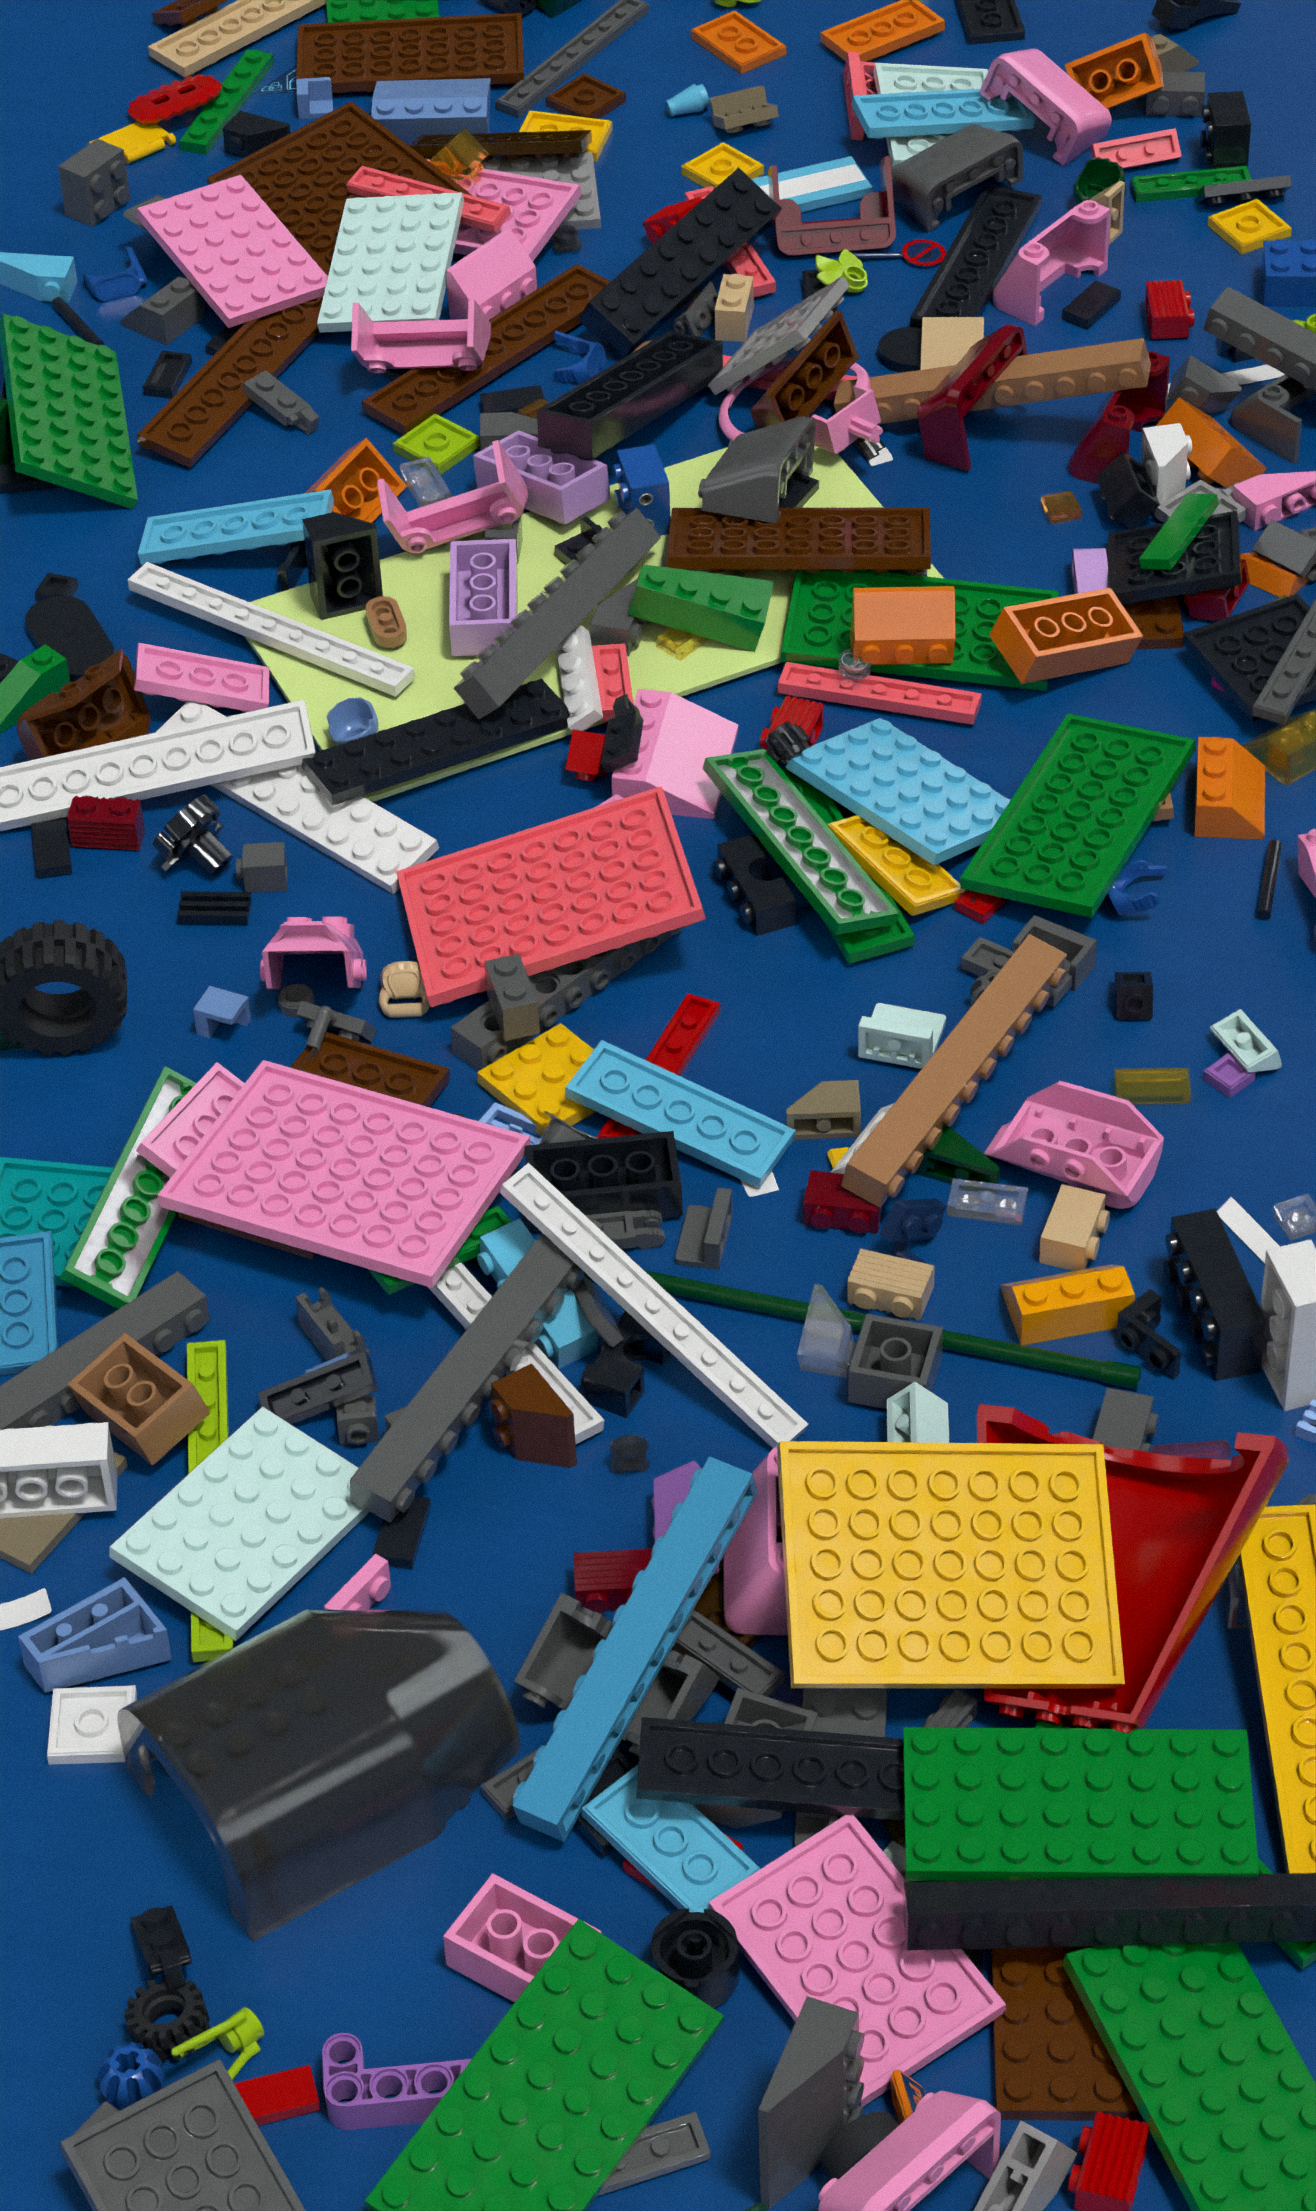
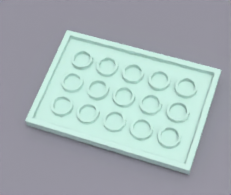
(921, 78)
(391, 259)
(244, 1524)

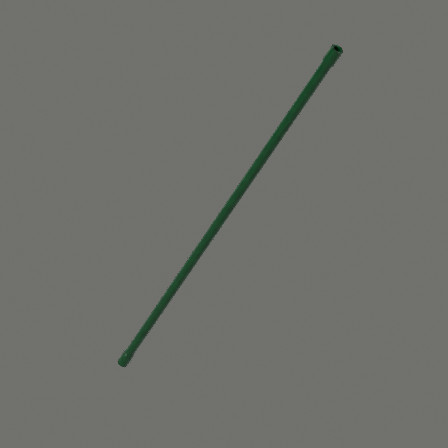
(1104, 1371)

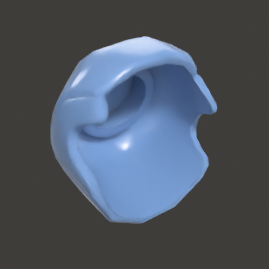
(351, 720)

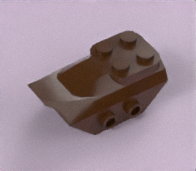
(86, 712)

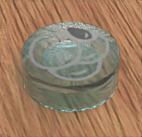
(853, 667)

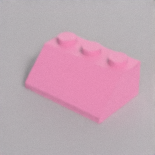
(492, 275)

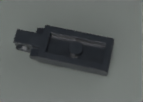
(622, 735)
(162, 1944)

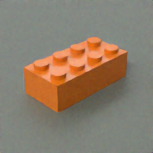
(1065, 635)

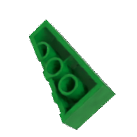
(703, 603)

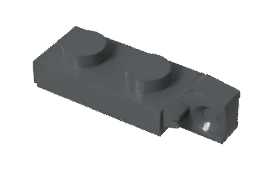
(281, 402)

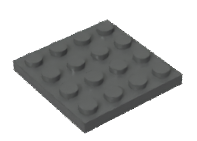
(181, 2152)

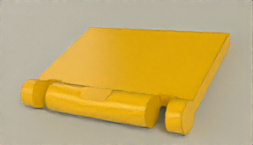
(139, 140)

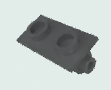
(698, 313)

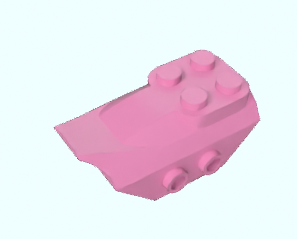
(306, 936)
(1083, 1141)

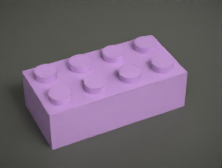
(556, 483)
(481, 593)

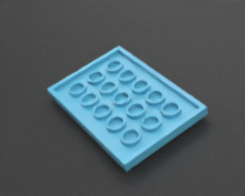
(902, 789)

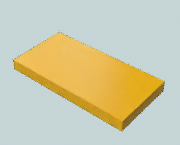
(898, 870)

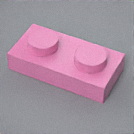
(364, 1588)

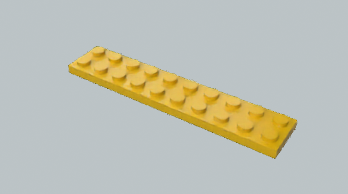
(1281, 1616)

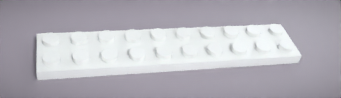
(157, 763)
(349, 832)

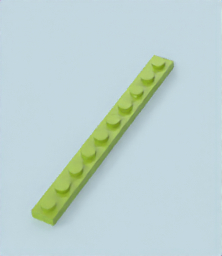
(209, 1375)

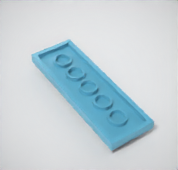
(937, 113)
(230, 527)
(661, 1101)

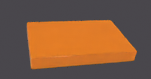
(738, 42)

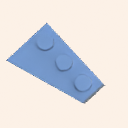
(95, 1639)

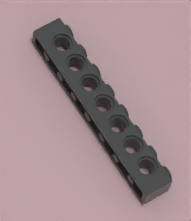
(478, 1035)

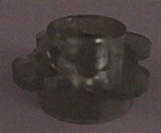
(566, 239)
(629, 1445)

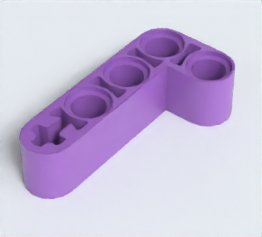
(371, 2085)

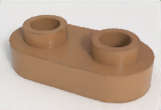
(386, 622)

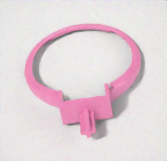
(837, 432)

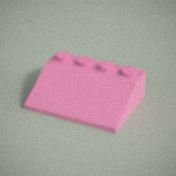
(673, 753)

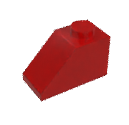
(586, 755)

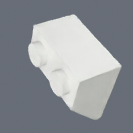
(1165, 459)

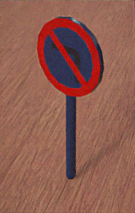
(917, 253)

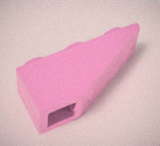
(1275, 496)

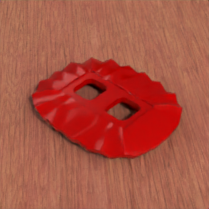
(174, 99)

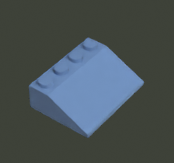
(432, 106)

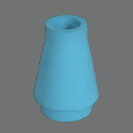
(688, 101)

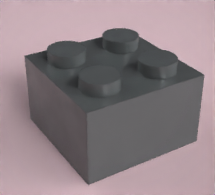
(94, 182)
(892, 1357)

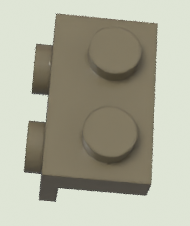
(742, 108)

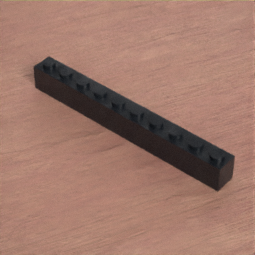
(1109, 1911)

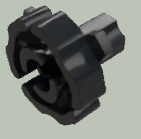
(194, 834)

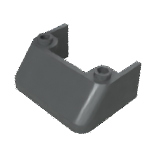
(1266, 417)

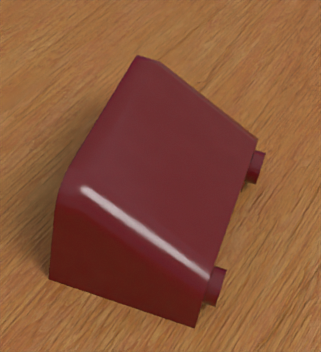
(1117, 415)

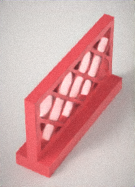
(856, 83)

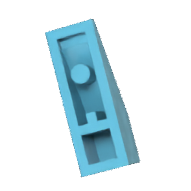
(39, 275)

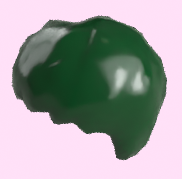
(1096, 177)

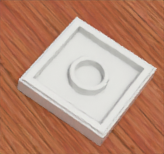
(87, 1724)

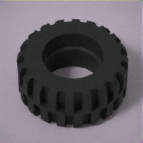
(61, 955)

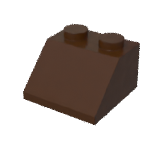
(532, 1419)

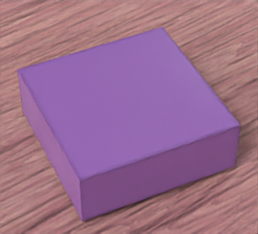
(1228, 1076)

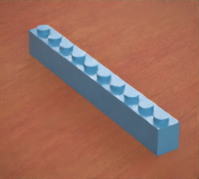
(634, 1649)

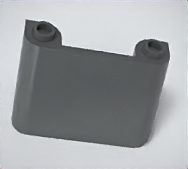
(938, 173)
(757, 469)
(566, 1652)

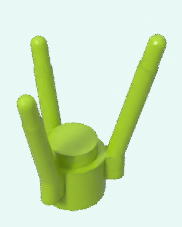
(235, 2033)

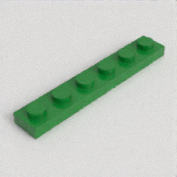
(234, 93)

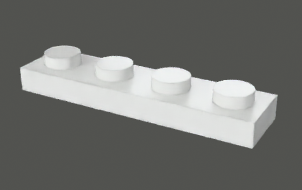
(579, 679)

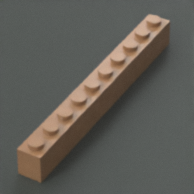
(1024, 381)
(954, 1072)

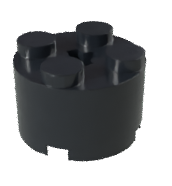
(697, 1954)

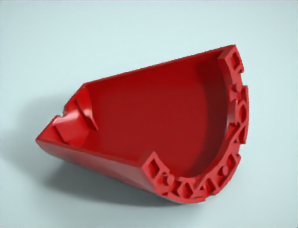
(1173, 1546)

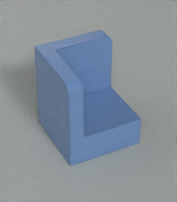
(314, 97)
(218, 1007)

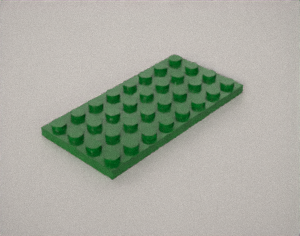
(66, 411)
(822, 613)
(1078, 815)
(1077, 1803)
(1206, 2070)
(555, 2088)

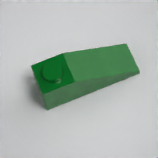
(31, 681)

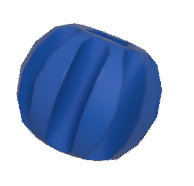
(130, 2074)

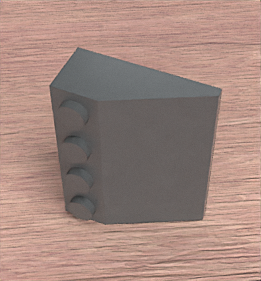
(809, 2096)

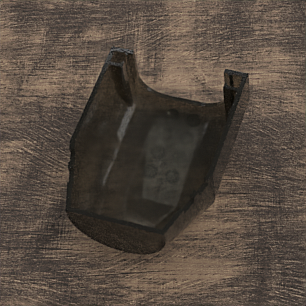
(325, 1749)

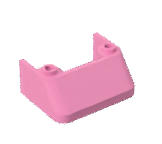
(420, 343)
(460, 514)
(919, 2155)

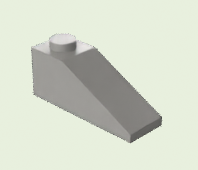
(1027, 2172)

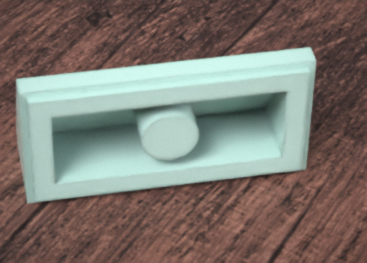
(1246, 1043)

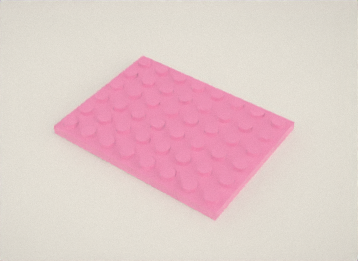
(345, 1173)

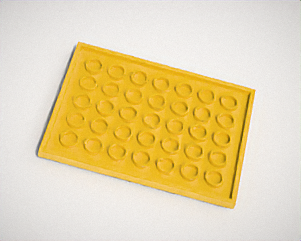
(948, 1566)

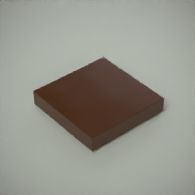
(586, 98)

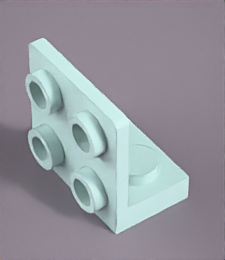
(900, 1035)

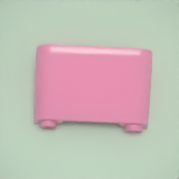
(1053, 96)
(1067, 246)
(755, 1562)

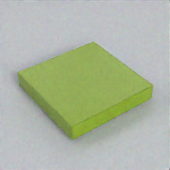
(438, 439)

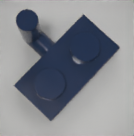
(912, 1221)

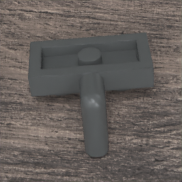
(323, 1018)

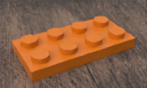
(883, 30)

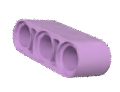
(1089, 569)

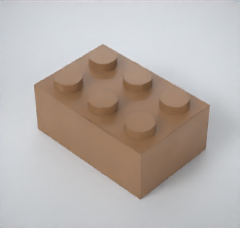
(139, 1398)

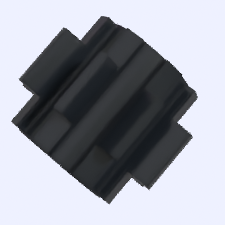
(786, 742)

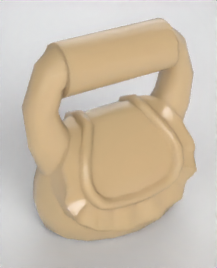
(402, 981)

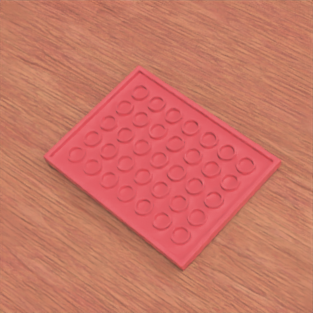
(549, 894)

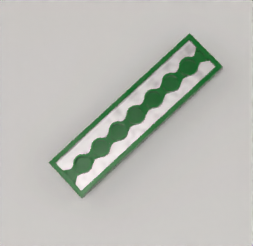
(800, 842)
(127, 1220)

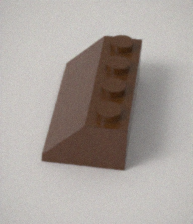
(808, 375)

